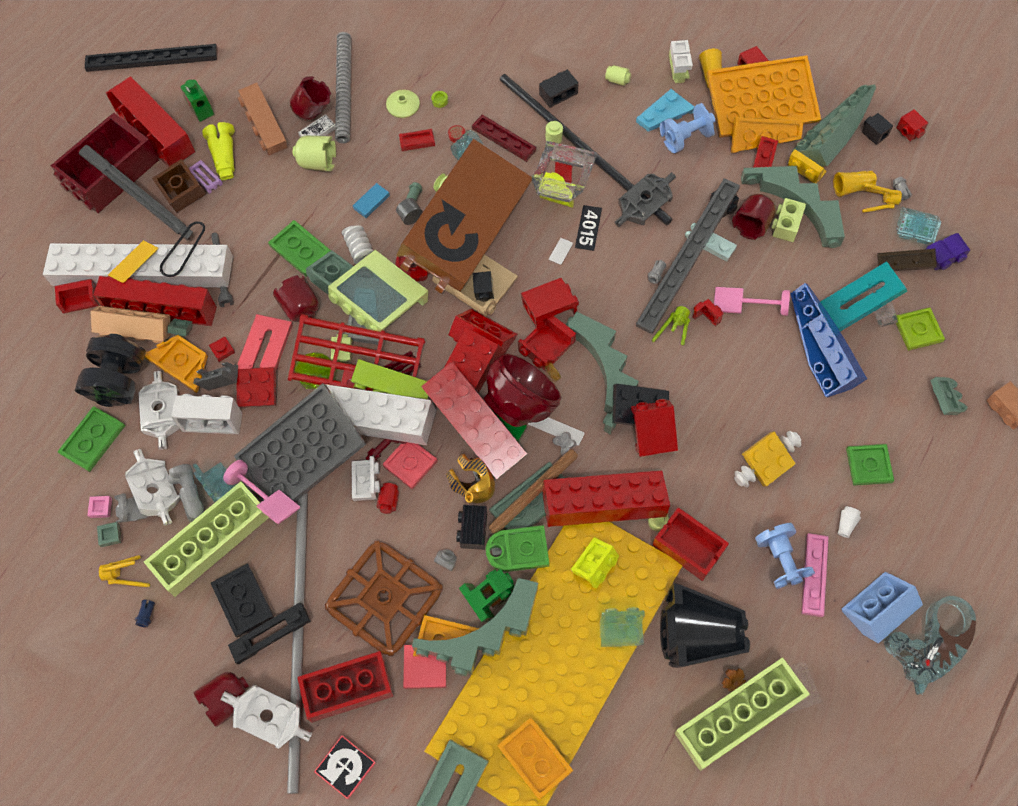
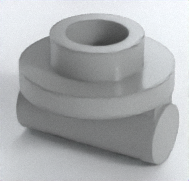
(446, 559)

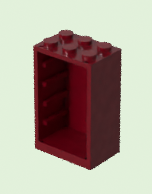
(120, 146)

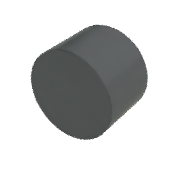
(409, 211)

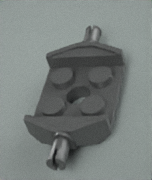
(639, 209)

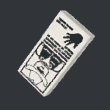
(318, 128)

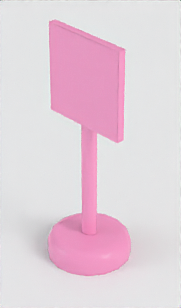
(731, 300)
(276, 506)

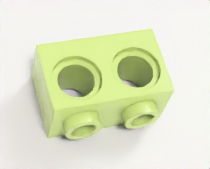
(789, 220)

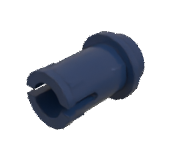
(144, 615)

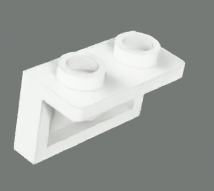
(364, 479)

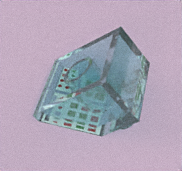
(918, 225)

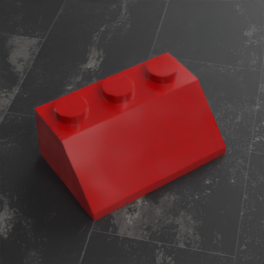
(483, 326)

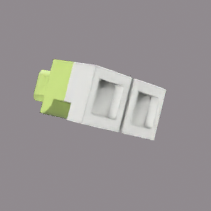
(680, 60)

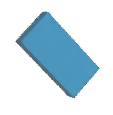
(371, 200)

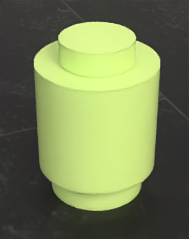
(618, 75)
(554, 132)

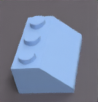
(882, 606)

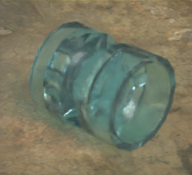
(461, 144)

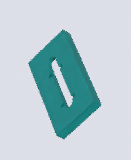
(891, 290)

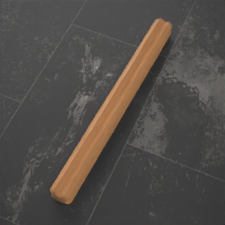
(532, 492)

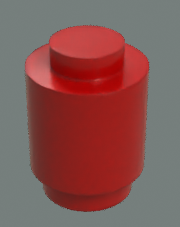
(388, 498)

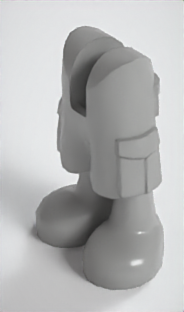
(188, 493)

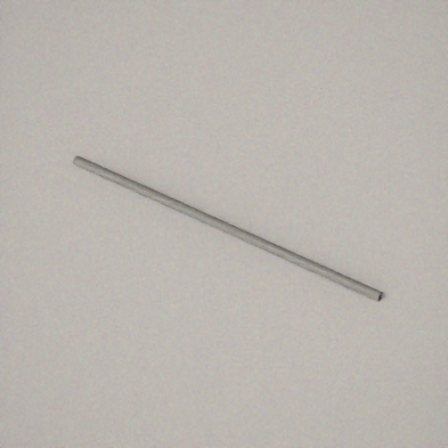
(297, 642)

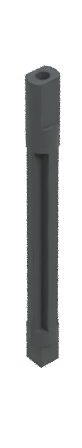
(135, 191)

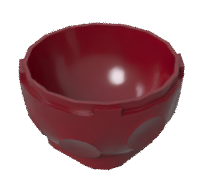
(520, 391)

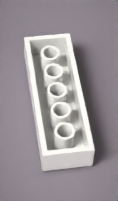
(386, 414)

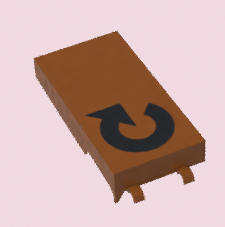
(464, 216)

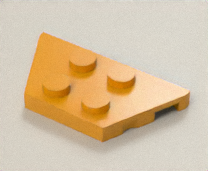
(179, 360)

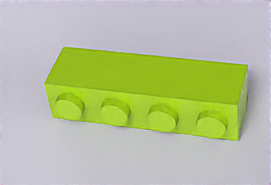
(387, 381)

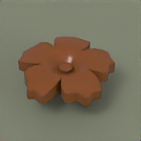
(734, 680)

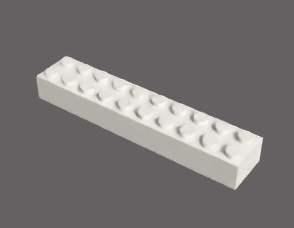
(77, 262)

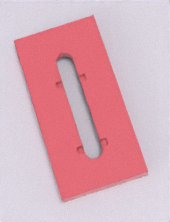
(275, 348)

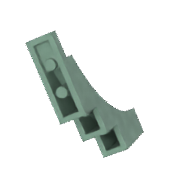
(785, 184)
(598, 341)

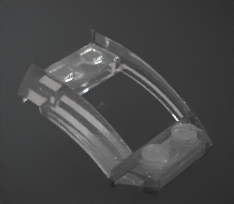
(567, 155)

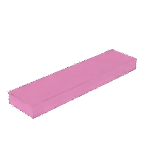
(815, 585)

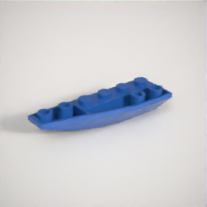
(824, 345)

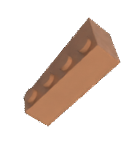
(262, 119)

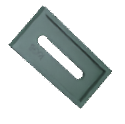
(453, 756)

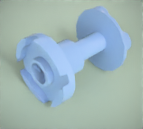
(677, 133)
(781, 548)

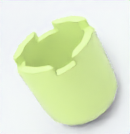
(315, 152)

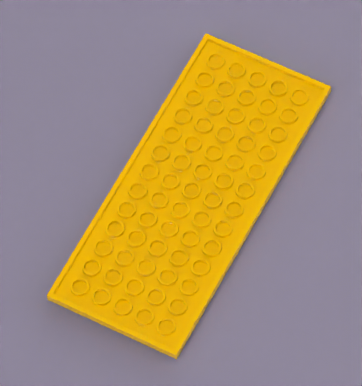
(559, 667)

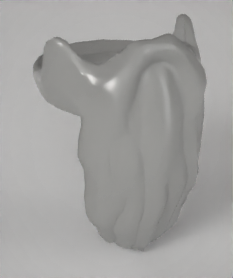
(127, 509)

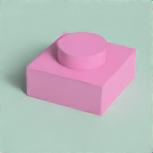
(99, 507)

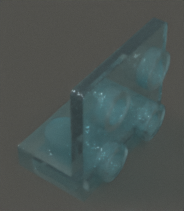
(213, 481)
(621, 627)

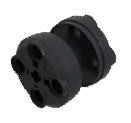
(114, 358)

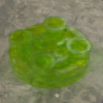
(313, 370)

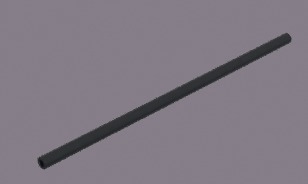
(574, 139)

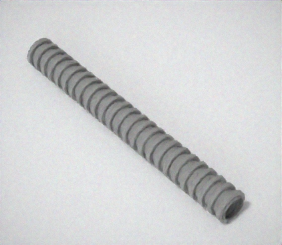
(343, 88)

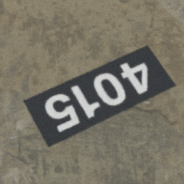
(588, 227)

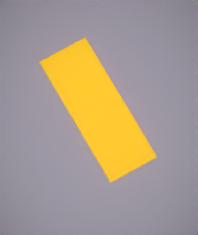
(133, 261)

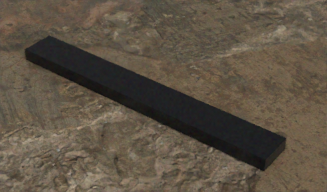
(150, 57)

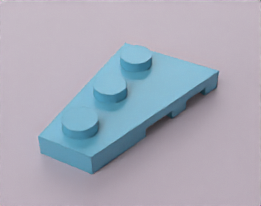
(668, 106)

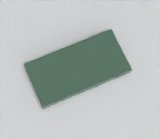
(532, 512)

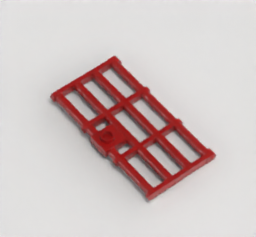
(338, 346)

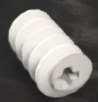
(357, 242)

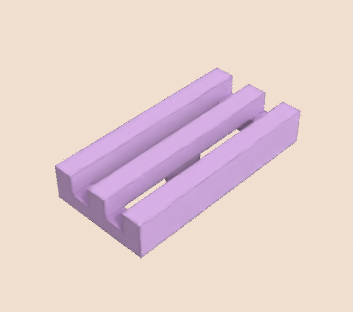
(212, 185)

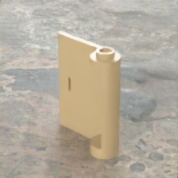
(502, 281)

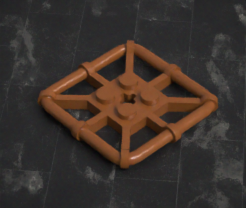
(386, 610)

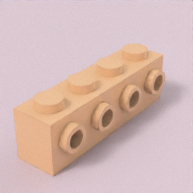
(130, 323)

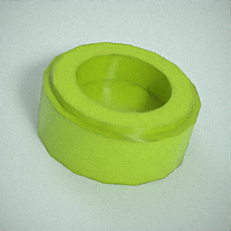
(439, 99)

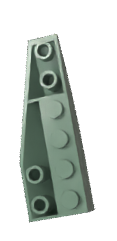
(835, 130)

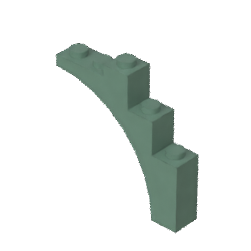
(489, 638)

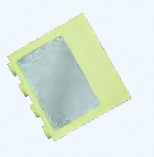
(376, 292)

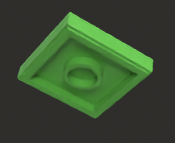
(870, 464)

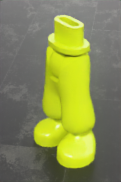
(221, 148)

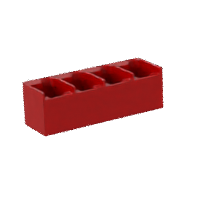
(151, 120)

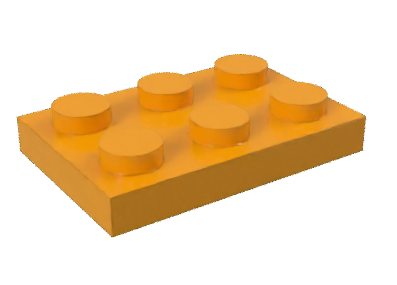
(535, 758)

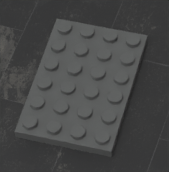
(301, 446)

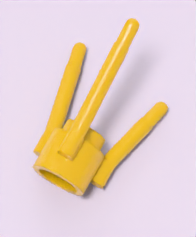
(891, 197)
(112, 571)

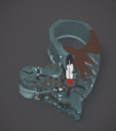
(939, 652)

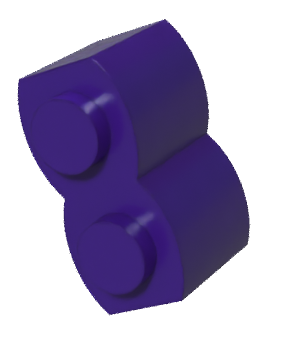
(949, 251)

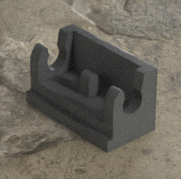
(217, 378)

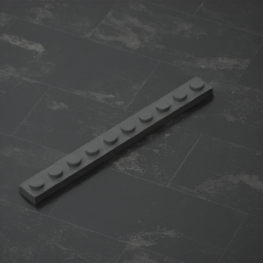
(687, 256)

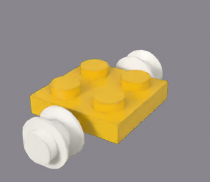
(768, 459)

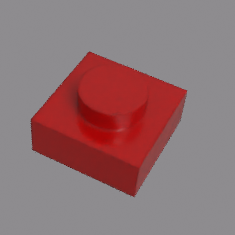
(221, 349)

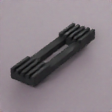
(243, 648)

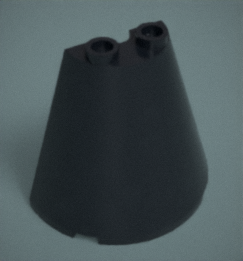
(700, 628)

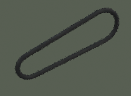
(192, 249)

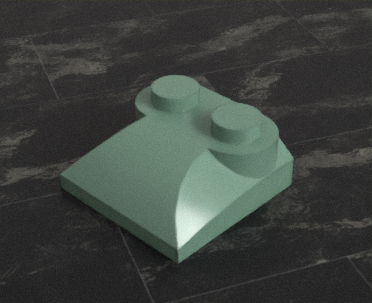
(327, 270)

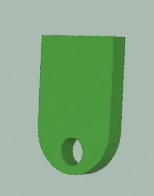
(520, 549)

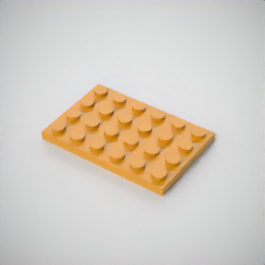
(764, 91)

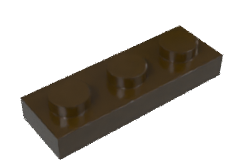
(909, 259)

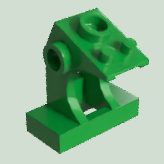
(502, 586)

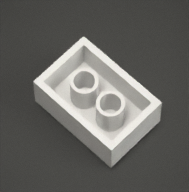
(207, 414)

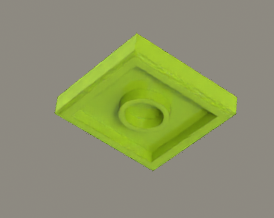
(919, 329)

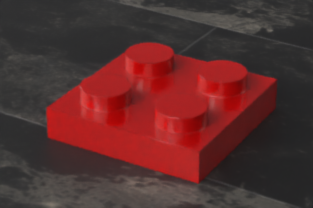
(256, 387)

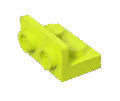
(595, 562)

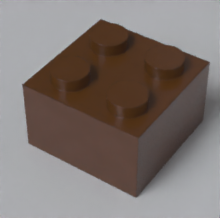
(179, 186)

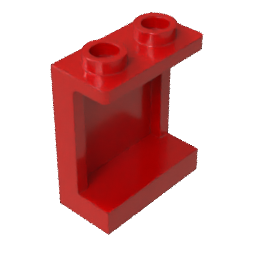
(548, 301)
(553, 333)
(655, 427)

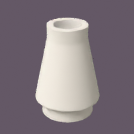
(848, 521)

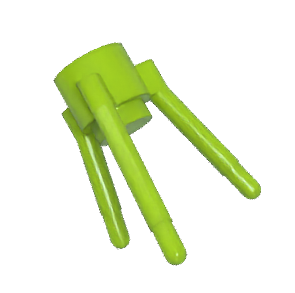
(679, 318)

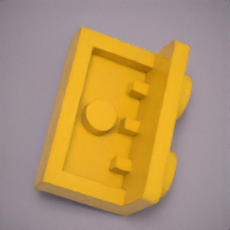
(806, 166)

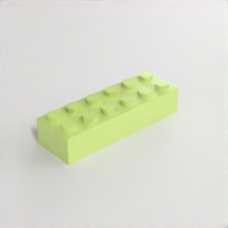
(206, 539)
(741, 714)

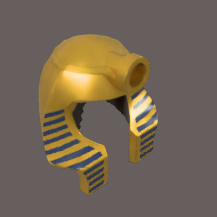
(478, 491)

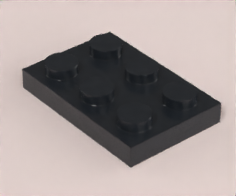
(627, 396)
(242, 600)

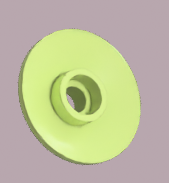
(404, 108)

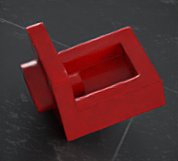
(709, 310)

